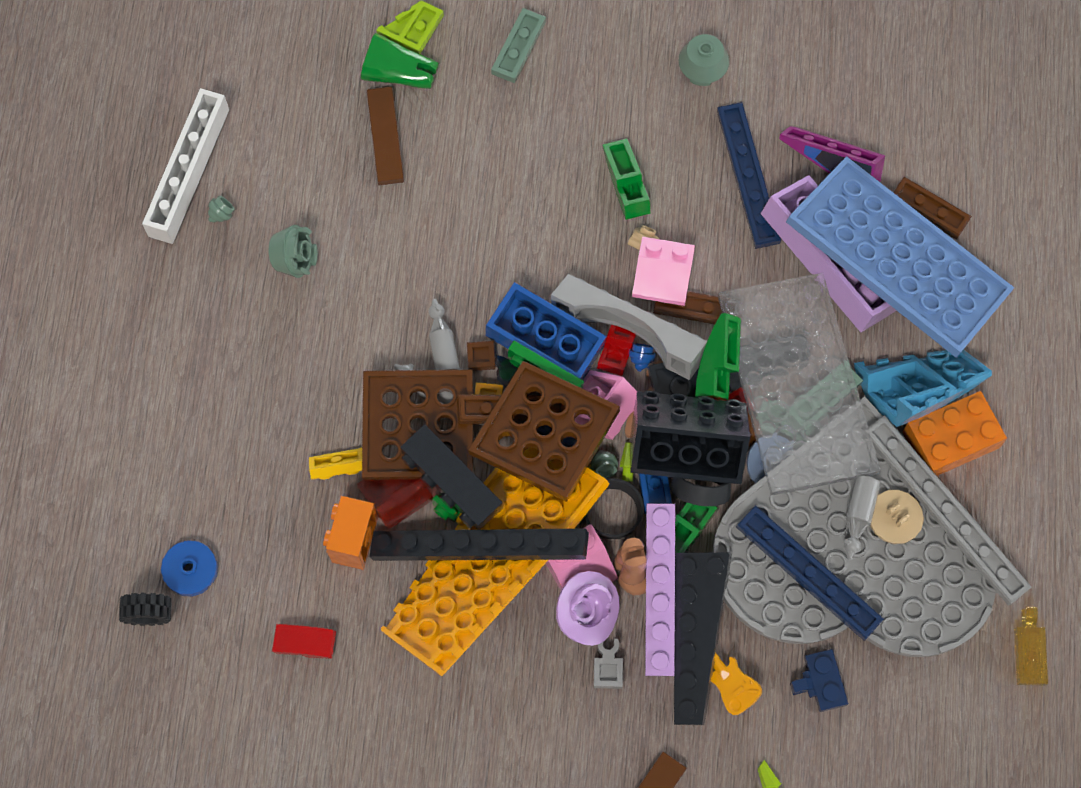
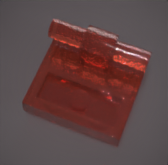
(395, 498)

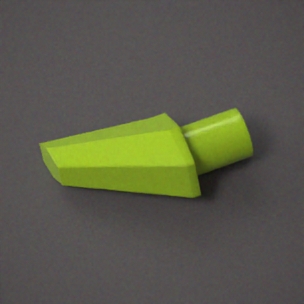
(625, 463)
(767, 777)

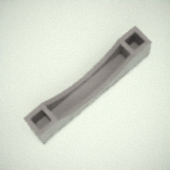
(676, 347)

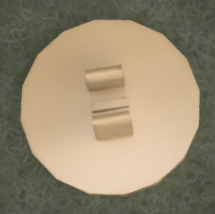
(897, 517)

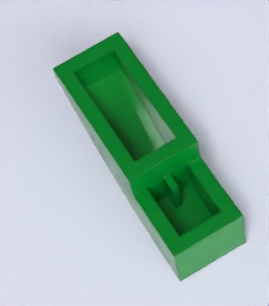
(626, 179)
(719, 358)
(690, 525)

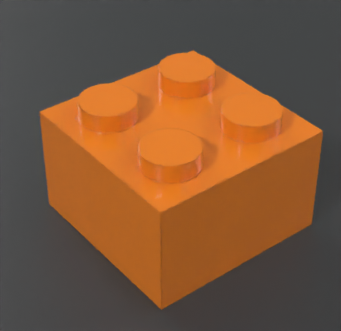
(351, 532)

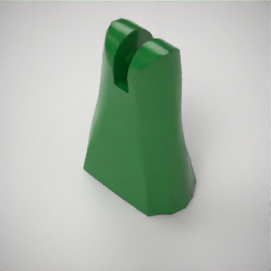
(396, 64)

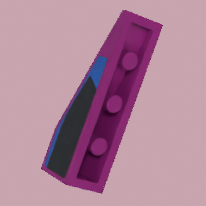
(829, 153)

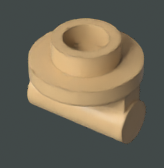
(636, 238)

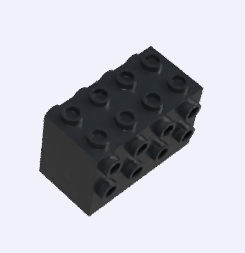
(689, 437)

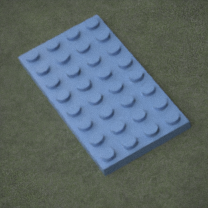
(900, 256)

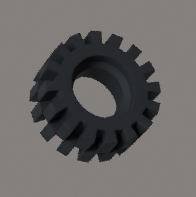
(145, 609)

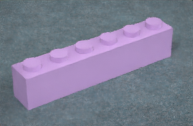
(660, 590)

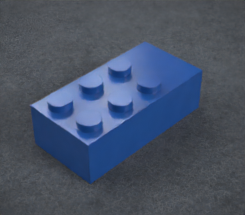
(545, 331)

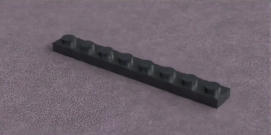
(480, 544)

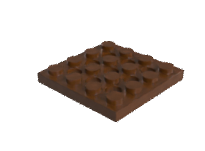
(404, 384)
(536, 470)

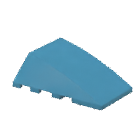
(919, 385)

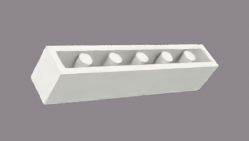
(186, 166)

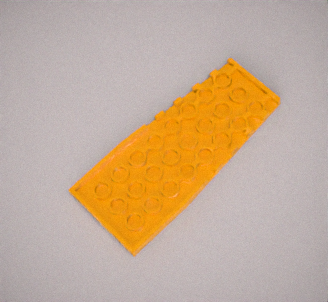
(463, 597)

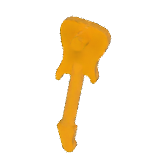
(736, 688)

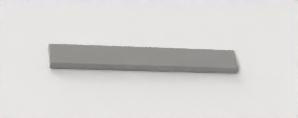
(947, 511)

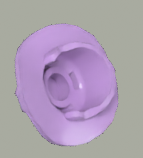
(587, 608)

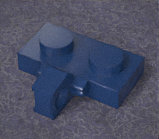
(822, 681)

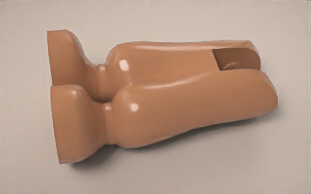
(632, 564)

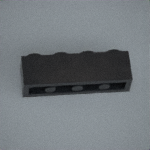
(451, 478)

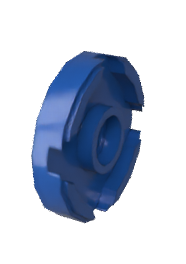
(194, 581)

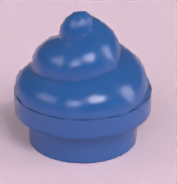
(641, 355)

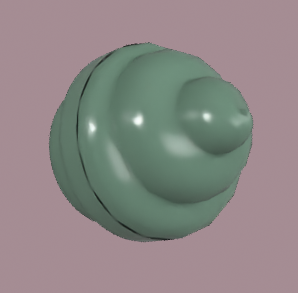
(220, 209)
(604, 464)

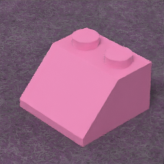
(663, 271)
(614, 389)
(596, 561)

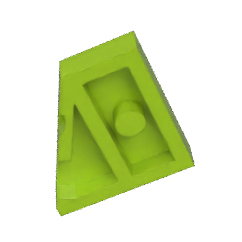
(413, 27)

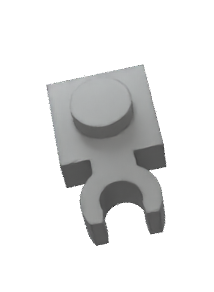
(608, 670)

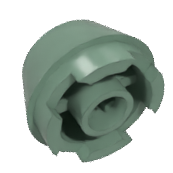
(704, 60)
(292, 251)

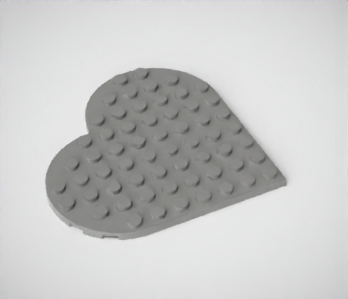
(920, 588)

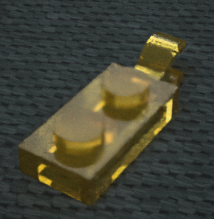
(1030, 650)

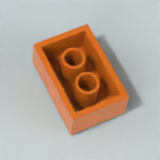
(955, 434)

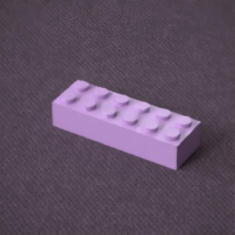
(853, 297)

